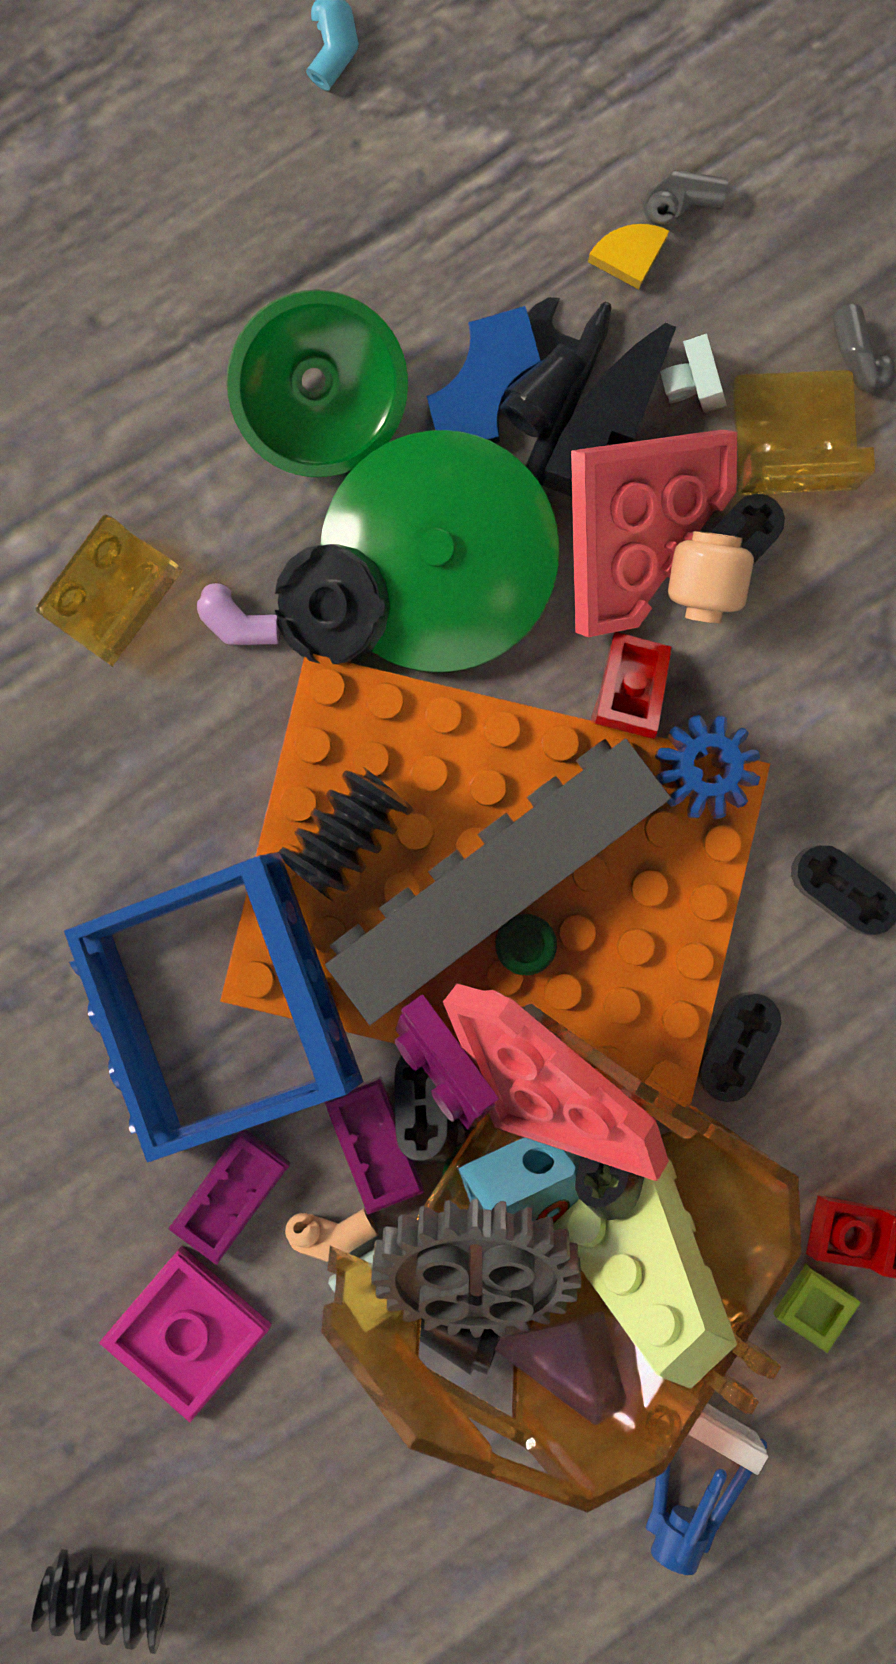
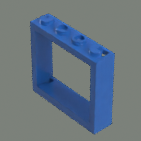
(302, 979)

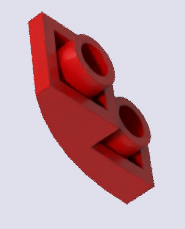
(853, 1235)

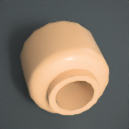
(710, 576)

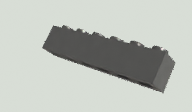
(495, 881)

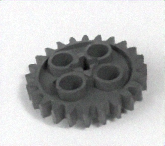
(428, 1268)

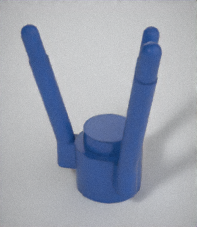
(689, 1533)

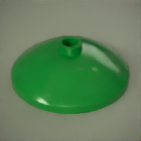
(351, 409)

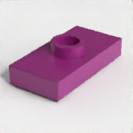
(369, 1142)
(229, 1196)

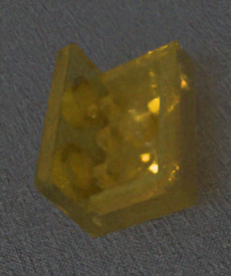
(108, 589)

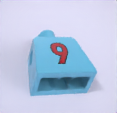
(524, 1177)

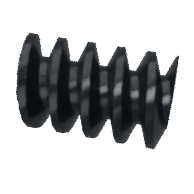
(345, 832)
(102, 1600)

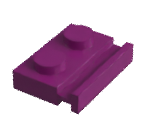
(429, 1044)

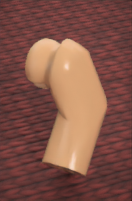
(314, 1234)

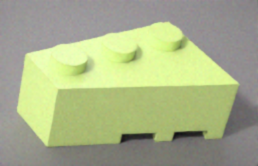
(655, 1280)

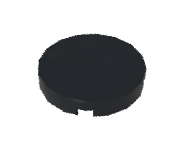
(332, 603)

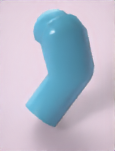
(339, 40)

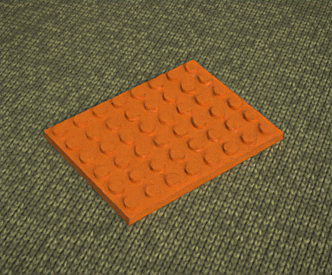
(633, 926)

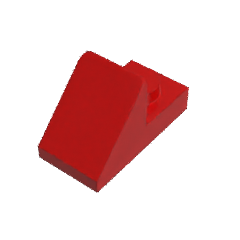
(633, 685)

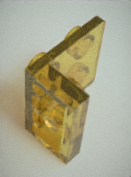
(798, 433)

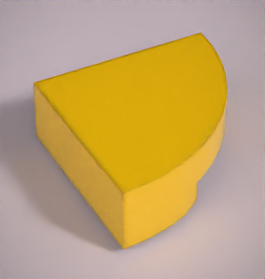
(629, 252)

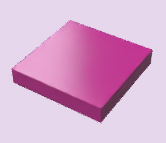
(185, 1334)

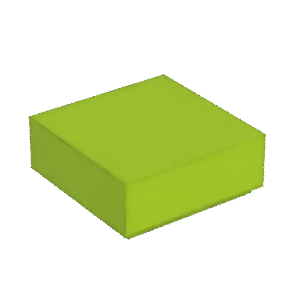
(816, 1308)

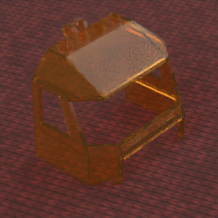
(745, 1234)

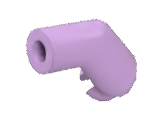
(230, 623)

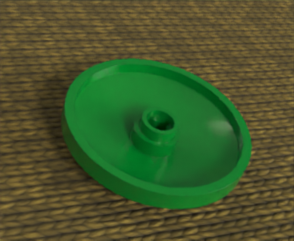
(457, 542)

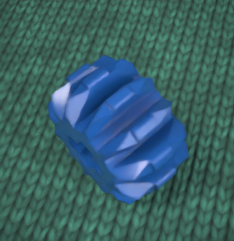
(725, 756)

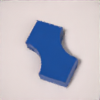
(498, 355)

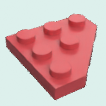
(632, 513)
(549, 1088)

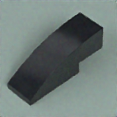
(612, 407)

